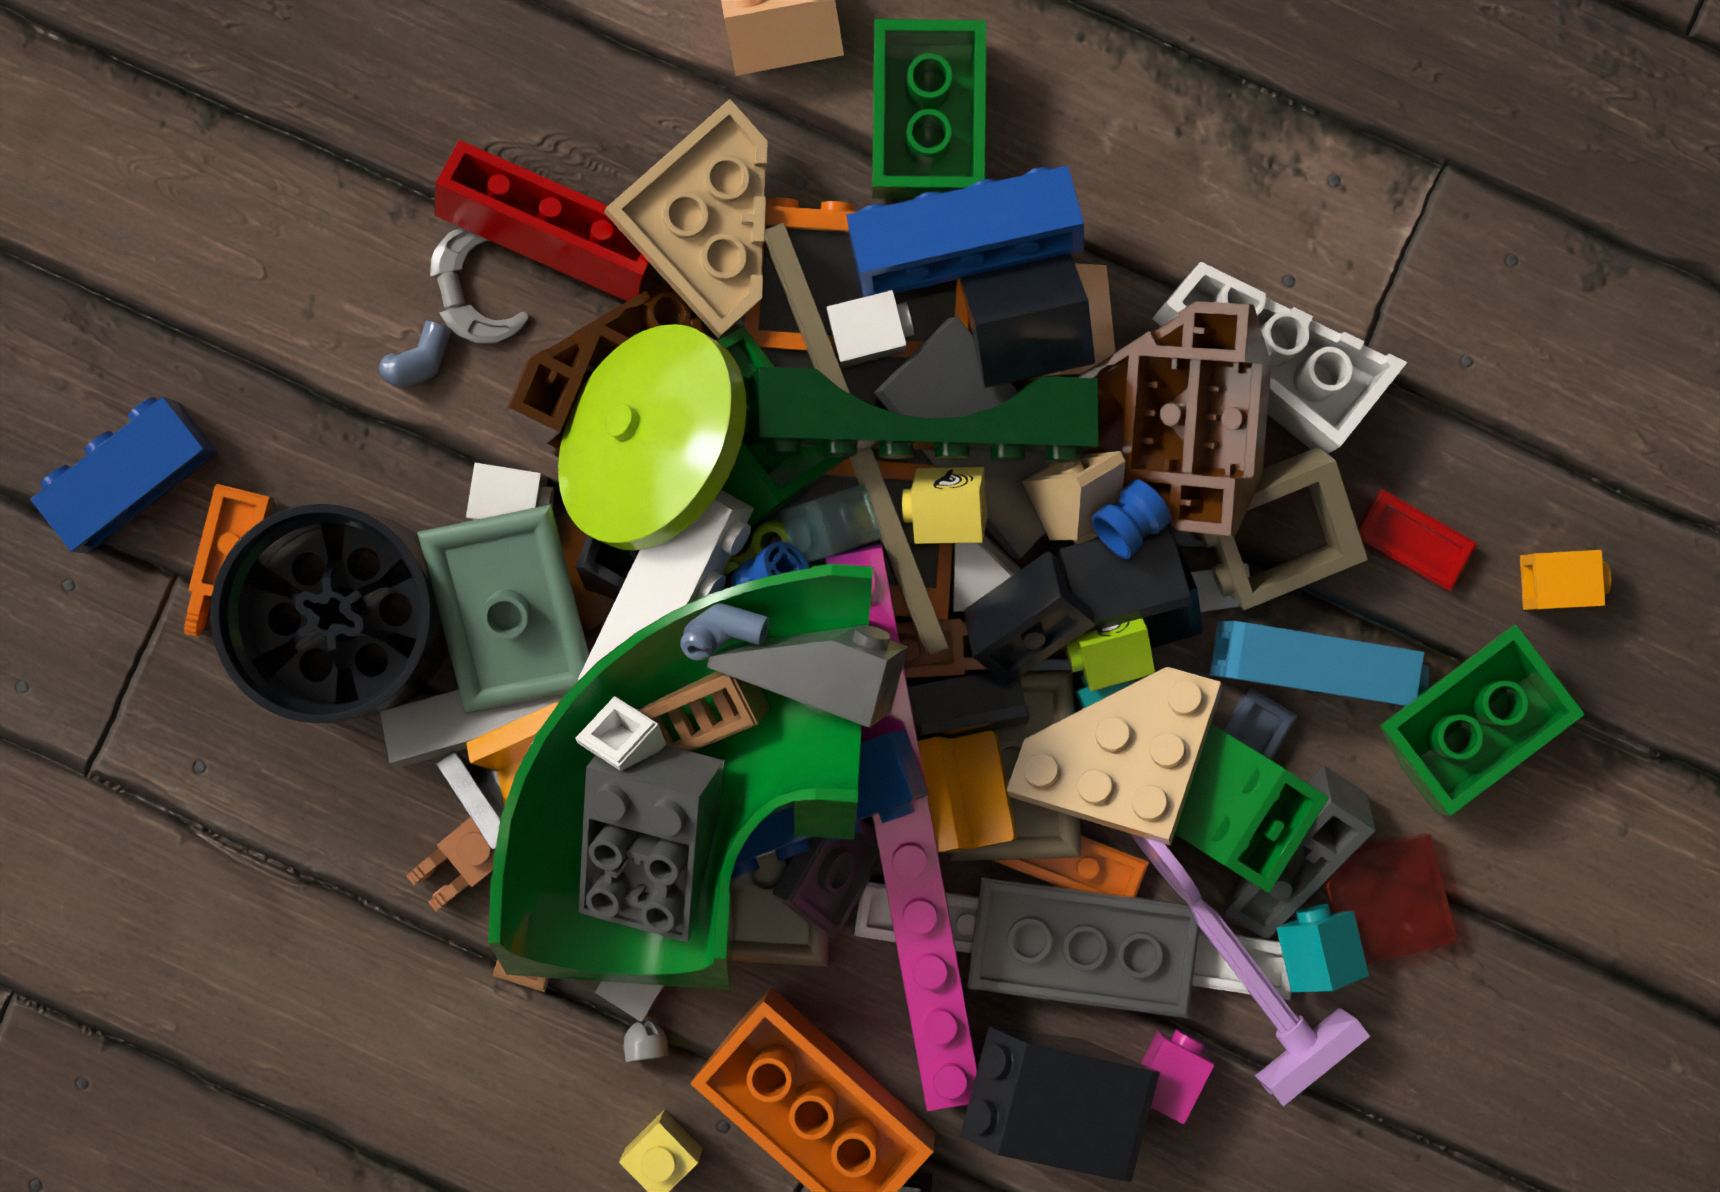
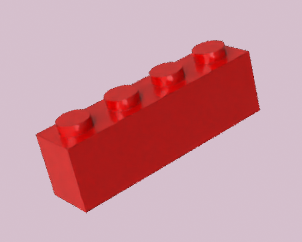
(539, 220)

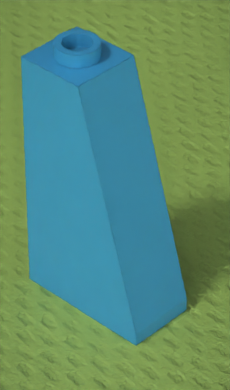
(1317, 663)

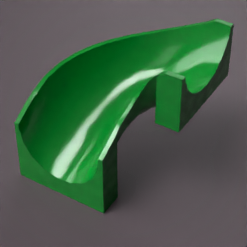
(784, 762)

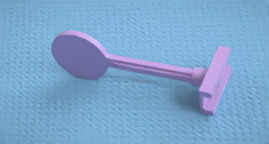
(1308, 1050)

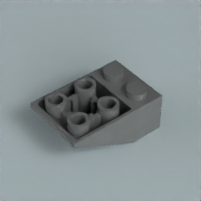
(649, 840)

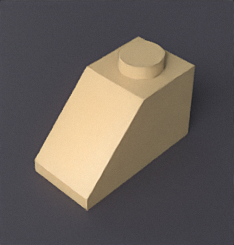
(1074, 491)

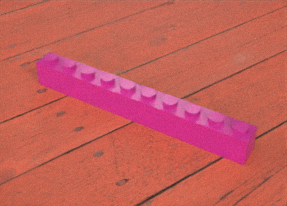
(919, 895)

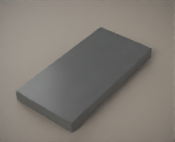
(946, 382)
(1083, 947)

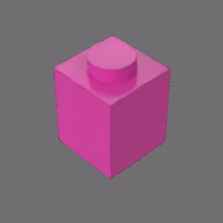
(1181, 1074)

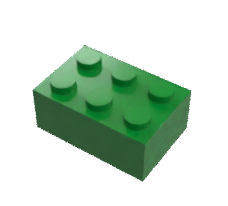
(928, 106)

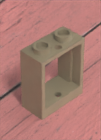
(1337, 522)

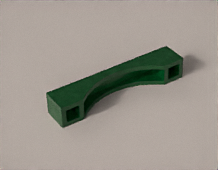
(810, 410)

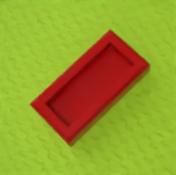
(1415, 540)

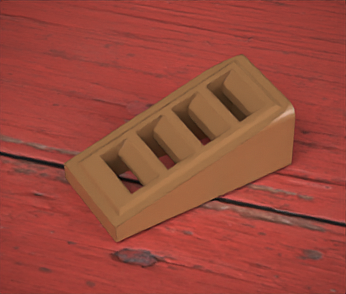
(737, 701)

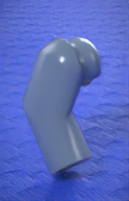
(418, 363)
(718, 626)

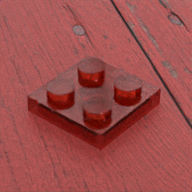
(1394, 898)

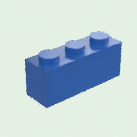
(122, 474)

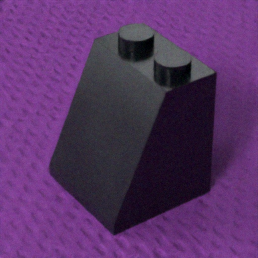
(1059, 1103)

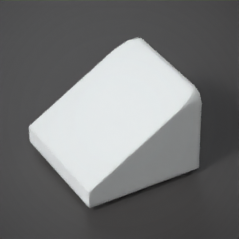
(621, 735)

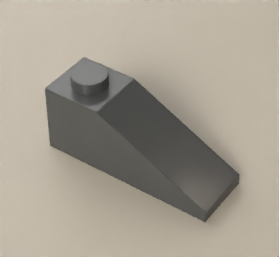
(835, 670)
(1332, 838)

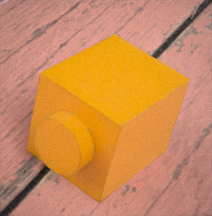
(1564, 579)

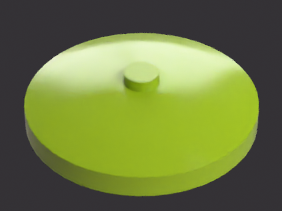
(652, 437)

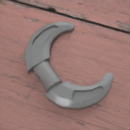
(462, 319)

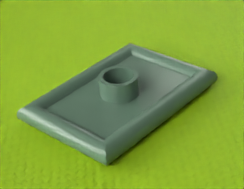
(506, 607)

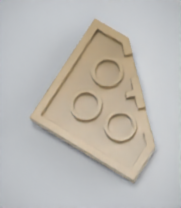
(704, 217)
(1124, 756)

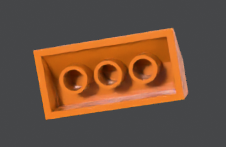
(812, 1104)

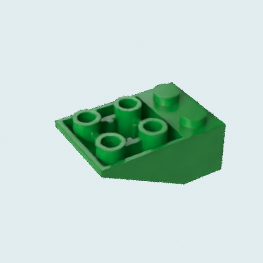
(1246, 810)

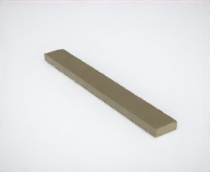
(864, 463)

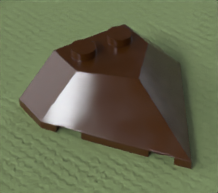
(557, 374)
(1191, 413)

